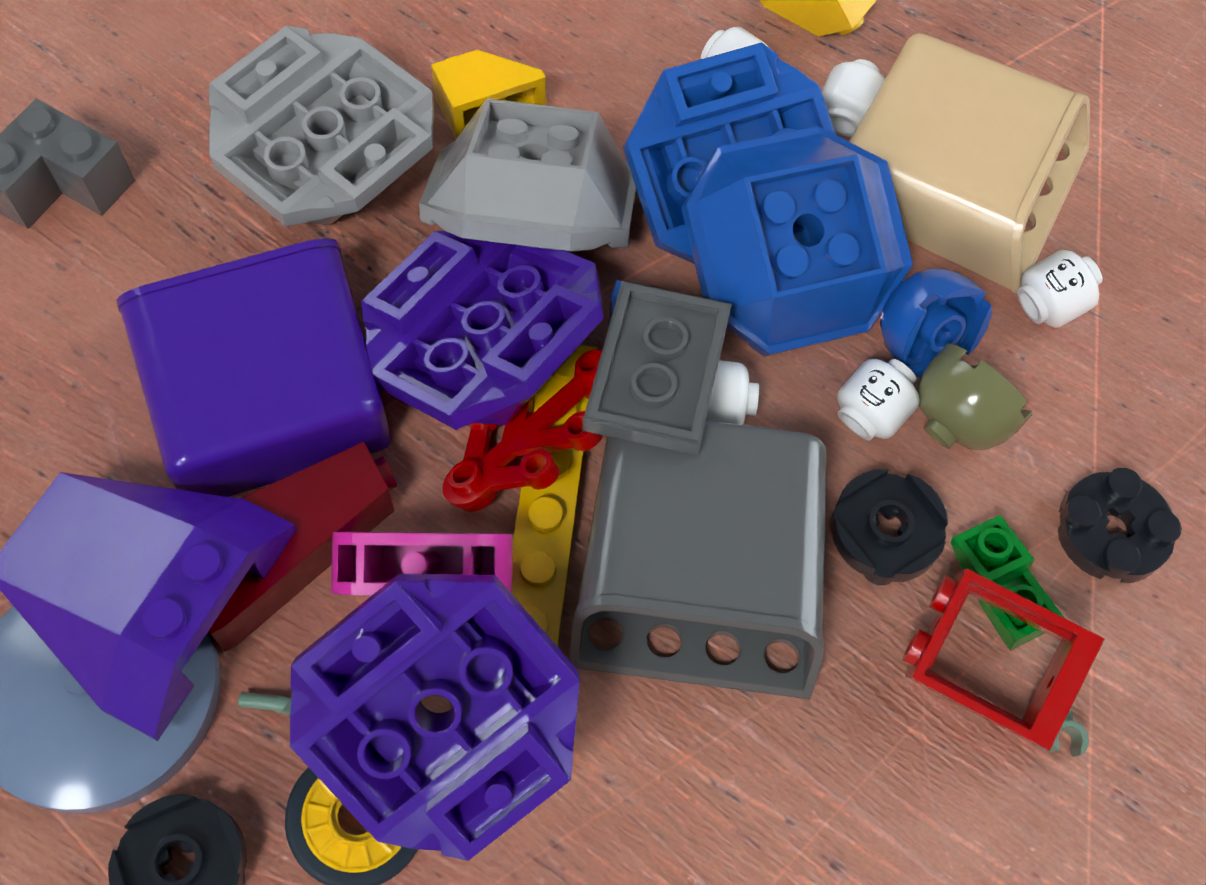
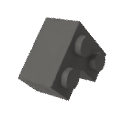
(53, 156)

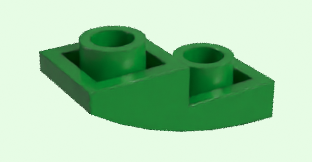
(1001, 557)

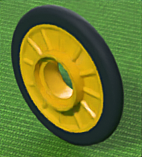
(326, 849)

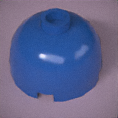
(931, 312)

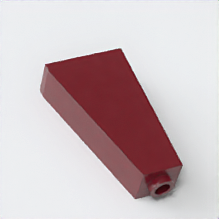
(331, 496)

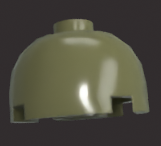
(969, 402)

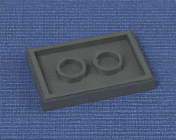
(657, 368)

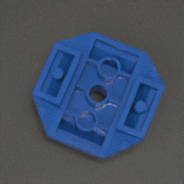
(709, 106)
(746, 246)

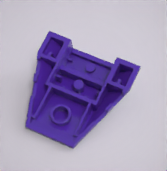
(132, 582)

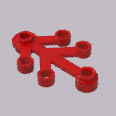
(482, 473)

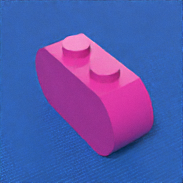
(371, 559)

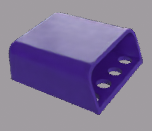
(254, 368)

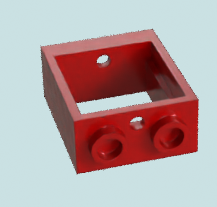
(1059, 683)

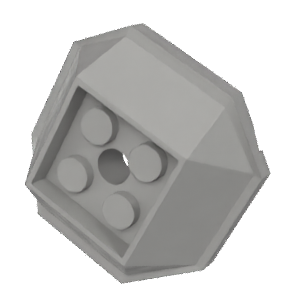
(316, 124)
(532, 180)

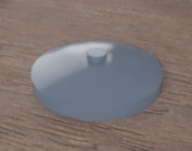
(68, 751)

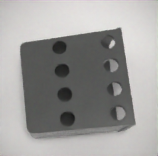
(709, 552)

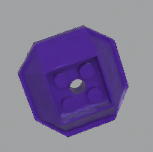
(477, 325)
(423, 774)

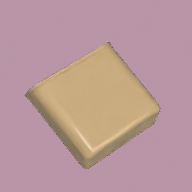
(973, 153)

